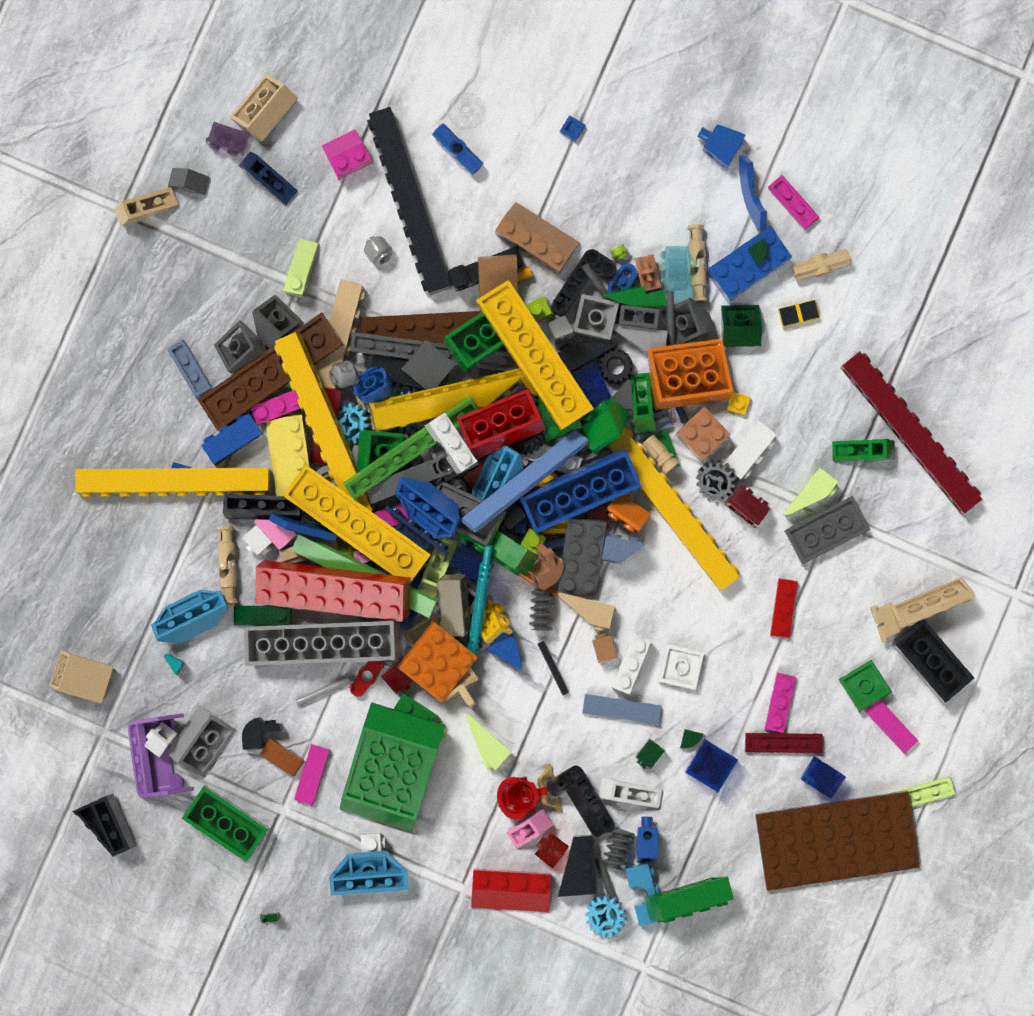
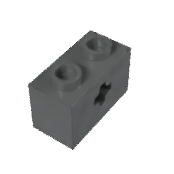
(638, 317)

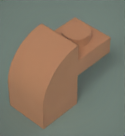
(547, 570)

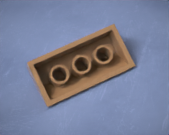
(536, 237)

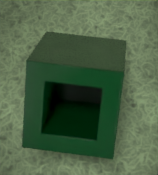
(649, 754)

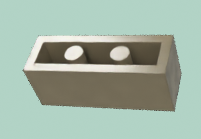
(454, 604)

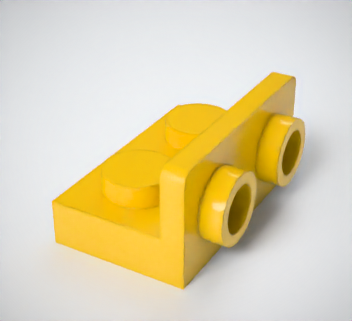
(494, 622)

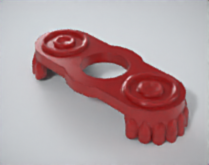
(359, 686)

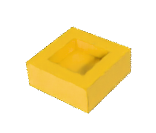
(738, 403)

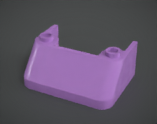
(153, 774)

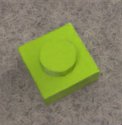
(532, 540)

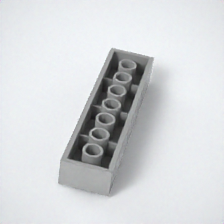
(322, 643)

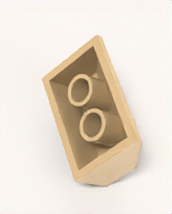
(264, 107)

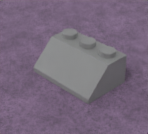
(200, 741)

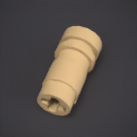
(660, 454)

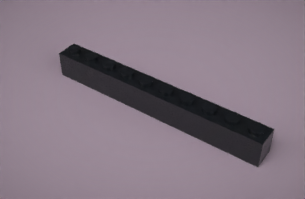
(409, 201)

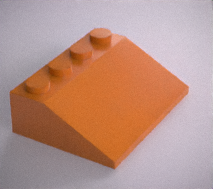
(689, 374)

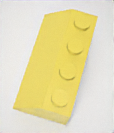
(287, 450)

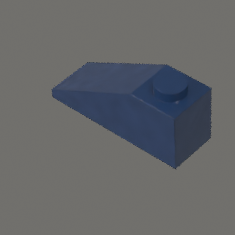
(267, 177)

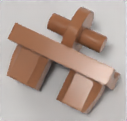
(648, 272)

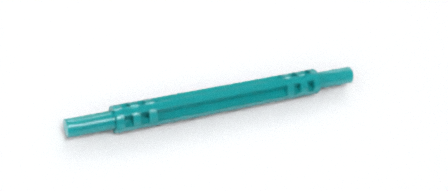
(480, 602)

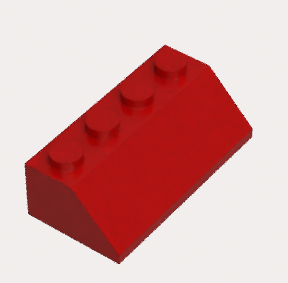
(501, 424)
(510, 890)

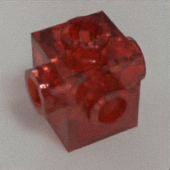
(551, 849)

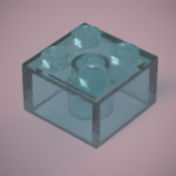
(675, 268)

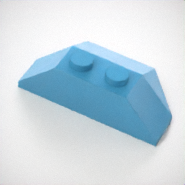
(497, 471)
(189, 616)
(368, 873)

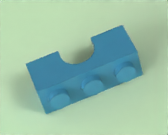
(642, 876)

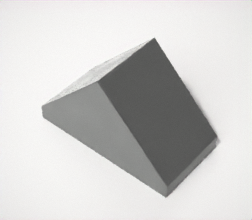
(188, 180)
(624, 396)

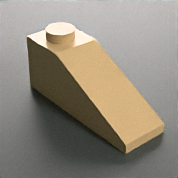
(145, 206)
(593, 612)

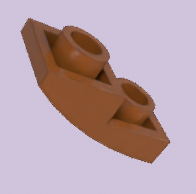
(282, 757)

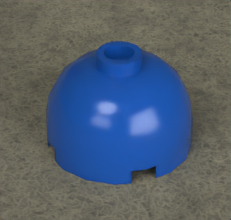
(373, 385)

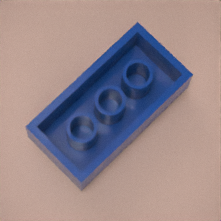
(739, 271)

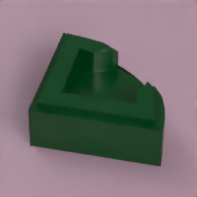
(758, 251)
(690, 738)
(270, 917)

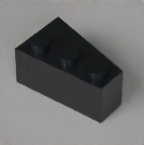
(107, 824)
(579, 872)

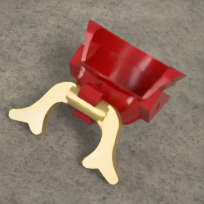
(519, 796)

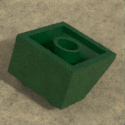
(741, 325)

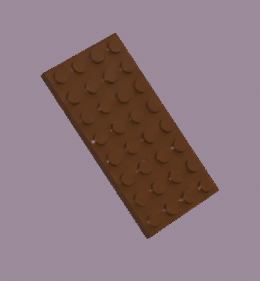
(837, 840)

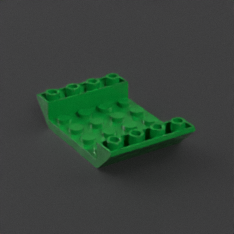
(391, 767)

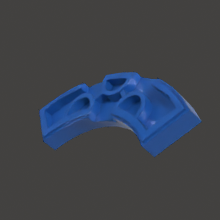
(755, 208)

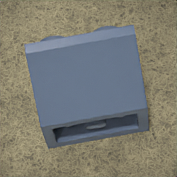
(618, 549)

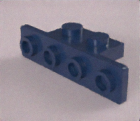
(408, 529)

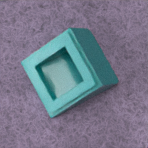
(174, 663)

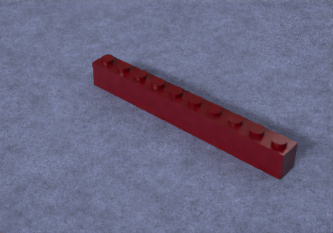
(911, 433)

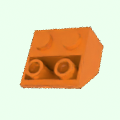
(628, 513)

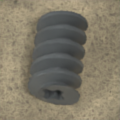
(541, 611)
(617, 848)

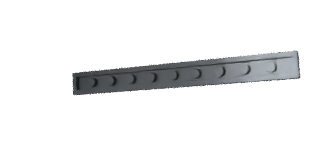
(406, 348)

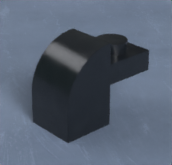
(253, 732)

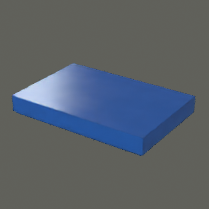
(302, 527)

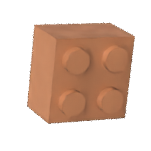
(702, 434)

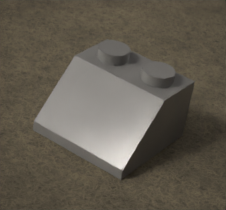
(595, 317)

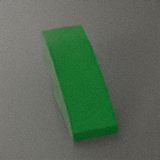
(637, 297)

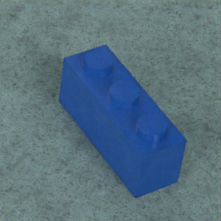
(231, 439)

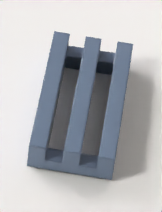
(669, 425)

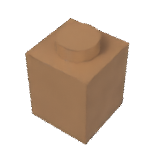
(604, 648)

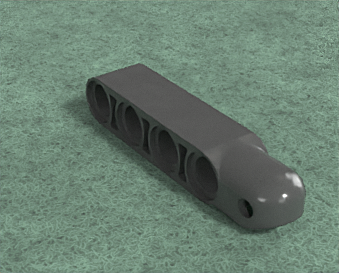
(427, 471)

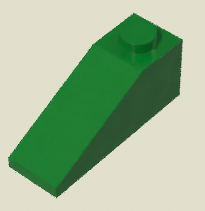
(643, 403)
(863, 450)

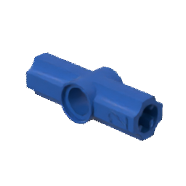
(449, 140)

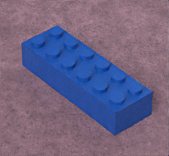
(580, 490)

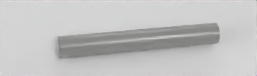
(323, 691)

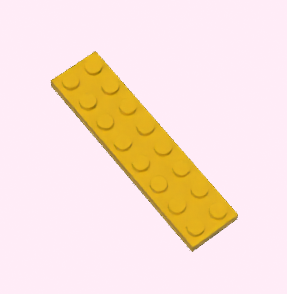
(534, 355)
(356, 524)

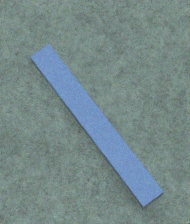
(525, 481)

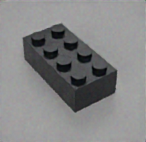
(933, 661)

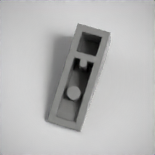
(559, 329)
(641, 337)

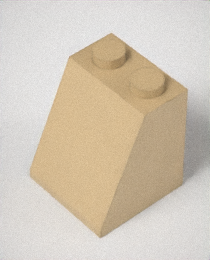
(81, 677)

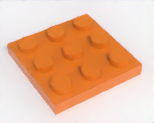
(437, 662)

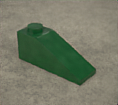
(262, 615)

